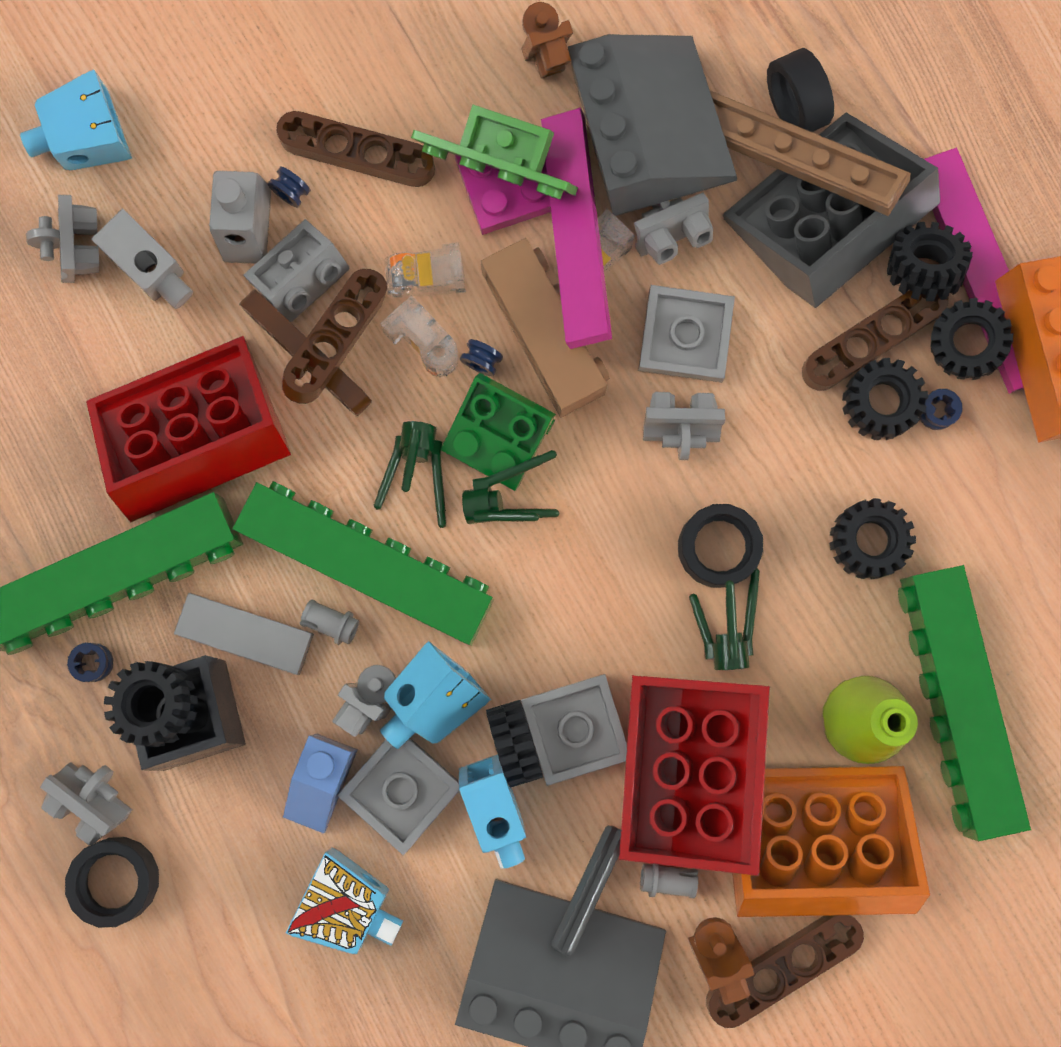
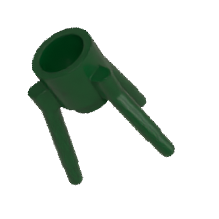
(414, 446)
(486, 505)
(730, 649)

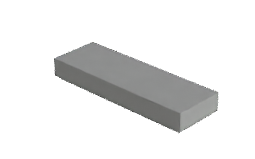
(243, 634)

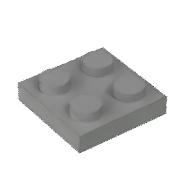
(686, 333)
(575, 729)
(400, 792)

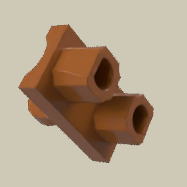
(545, 39)
(722, 959)

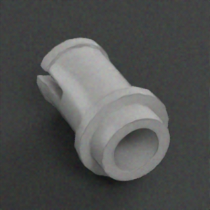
(330, 622)
(668, 880)

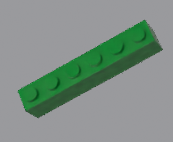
(364, 563)
(115, 570)
(963, 704)

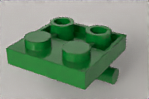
(497, 429)

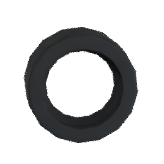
(800, 90)
(732, 515)
(77, 882)

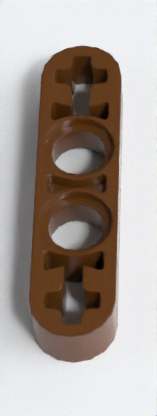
(353, 155)
(338, 336)
(875, 337)
(291, 339)
(789, 977)

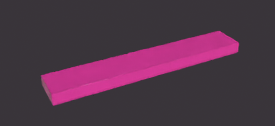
(963, 211)
(577, 233)

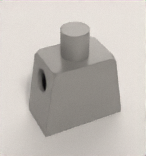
(240, 208)
(136, 252)

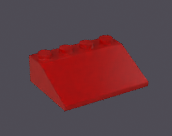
(185, 430)
(695, 774)

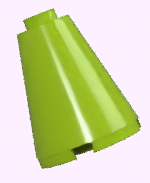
(868, 720)

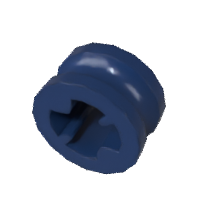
(289, 187)
(481, 357)
(953, 409)
(75, 662)

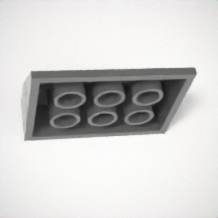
(650, 118)
(821, 238)
(549, 999)

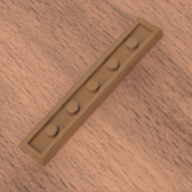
(810, 156)

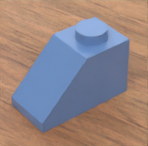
(318, 781)

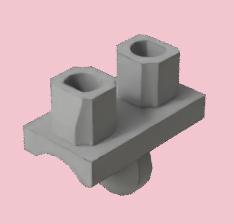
(72, 220)
(673, 222)
(683, 426)
(364, 700)
(88, 798)

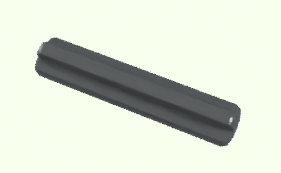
(588, 892)

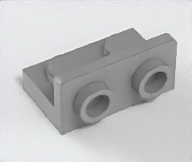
(297, 270)

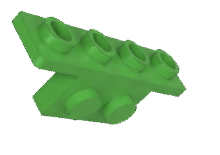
(503, 144)

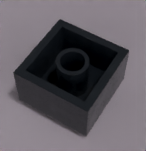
(215, 725)

